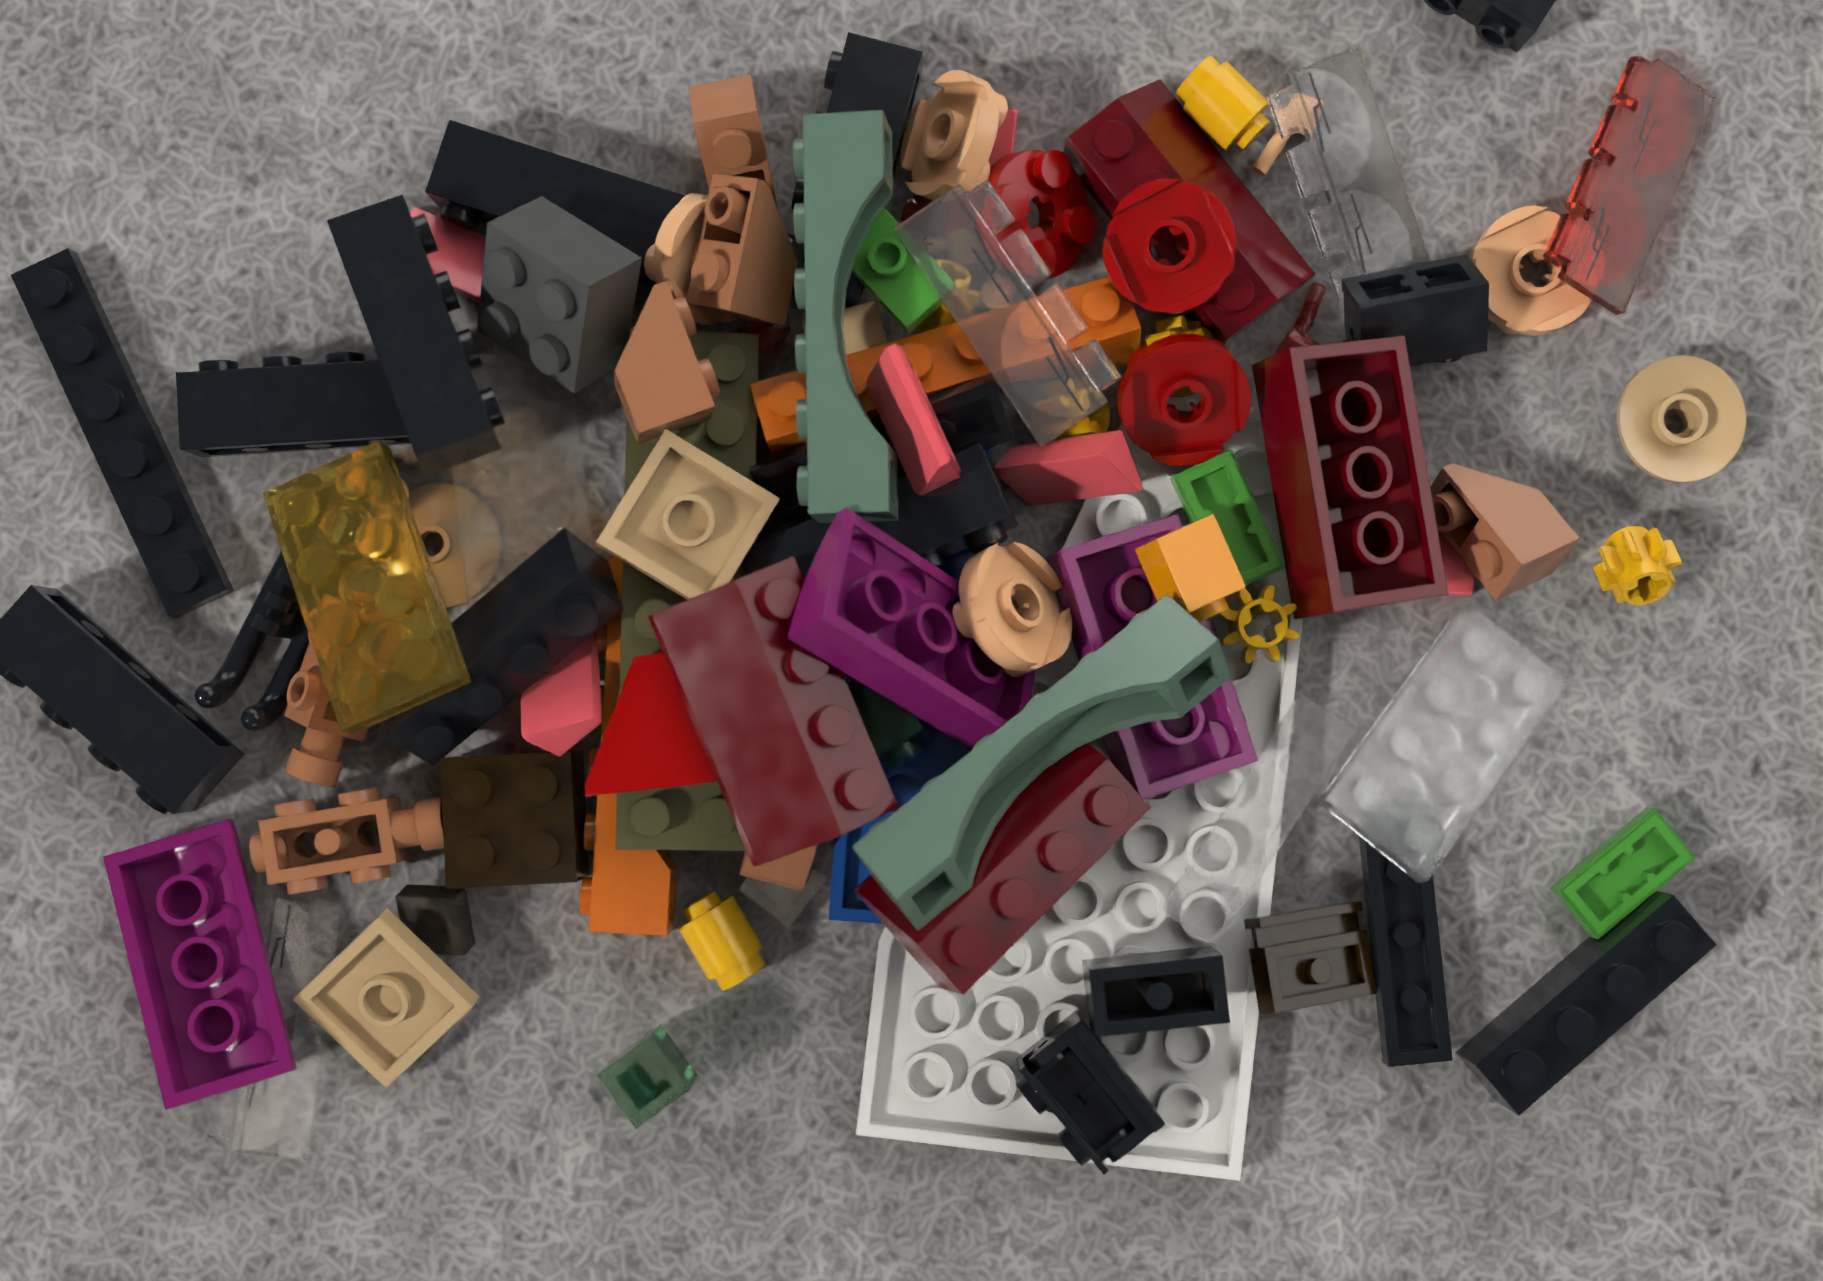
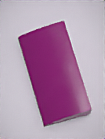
(1104, 592)
(892, 627)
(199, 964)

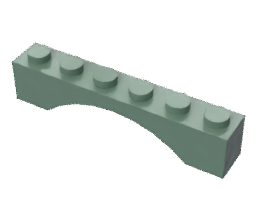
(845, 189)
(1142, 675)

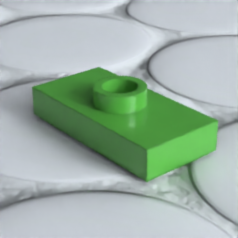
(893, 275)
(1222, 490)
(1622, 872)

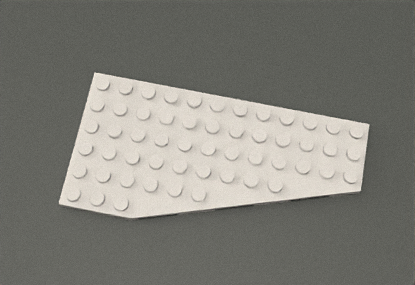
(946, 1061)

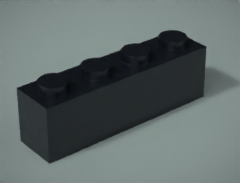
(868, 78)
(490, 175)
(415, 336)
(286, 406)
(934, 525)
(514, 640)
(112, 702)
(1584, 1001)

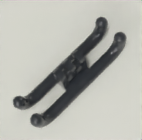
(276, 614)

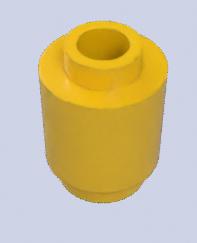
(1223, 104)
(721, 939)

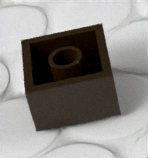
(513, 819)

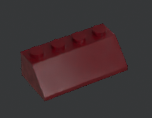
(1152, 139)
(1349, 476)
(772, 716)
(1028, 864)

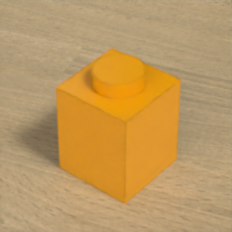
(1192, 568)

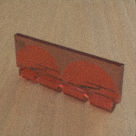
(1624, 202)

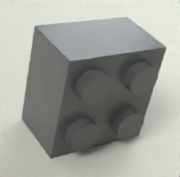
(557, 293)

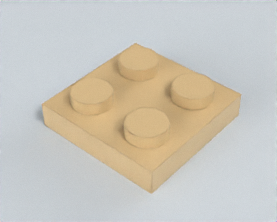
(687, 519)
(386, 998)

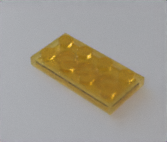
(366, 588)

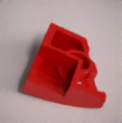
(648, 736)

